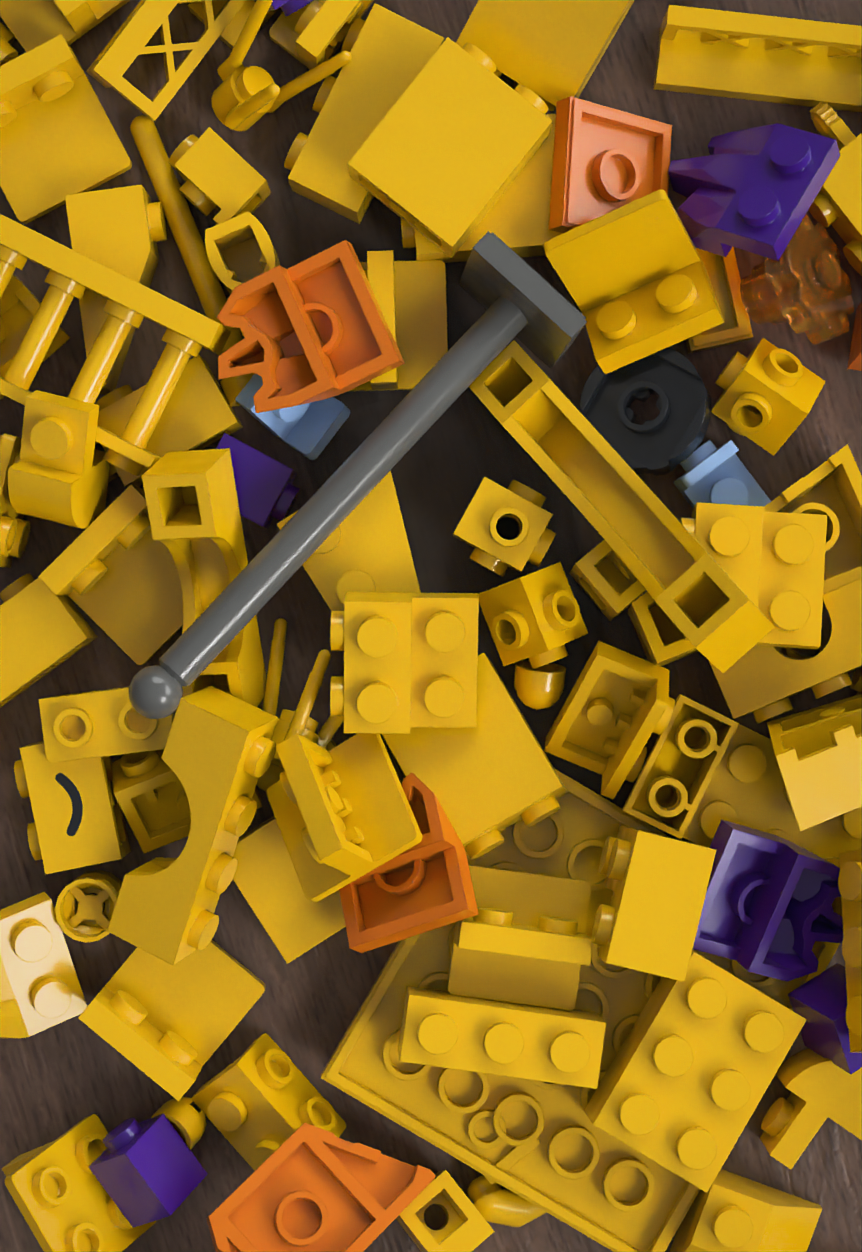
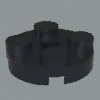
(682, 404)

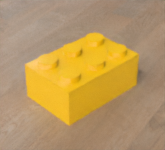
(694, 1070)

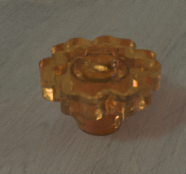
(802, 287)

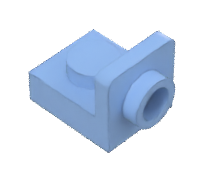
(303, 426)
(719, 478)

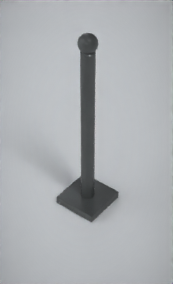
(516, 305)

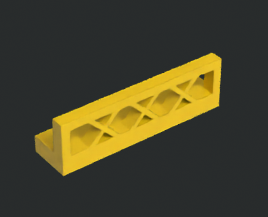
(137, 31)
(760, 58)

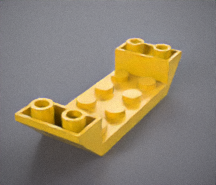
(721, 770)

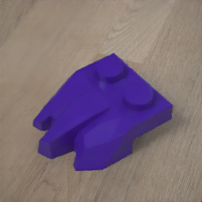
(752, 188)
(768, 903)

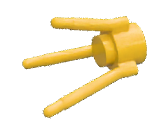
(250, 90)
(296, 721)

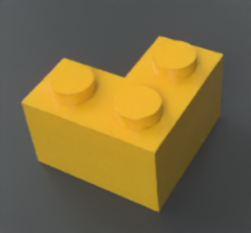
(654, 901)

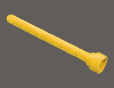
(186, 236)

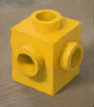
(766, 395)
(496, 502)
(533, 617)

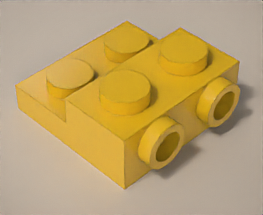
(773, 561)
(406, 661)

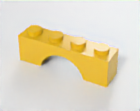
(199, 521)
(218, 754)

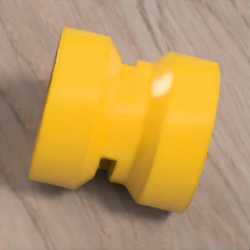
(82, 914)

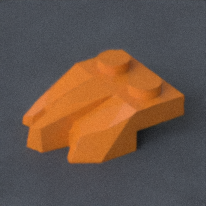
(308, 331)
(416, 889)

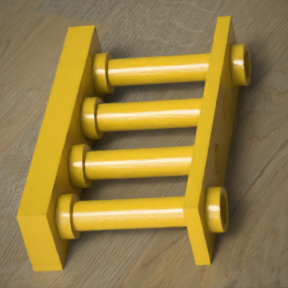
(126, 307)

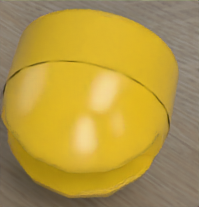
(539, 686)
(184, 1119)

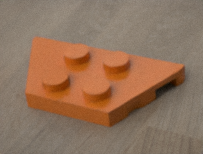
(316, 1197)

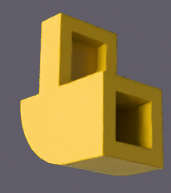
(58, 465)
(817, 1093)

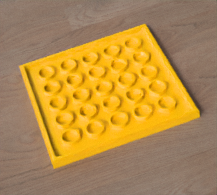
(577, 1168)

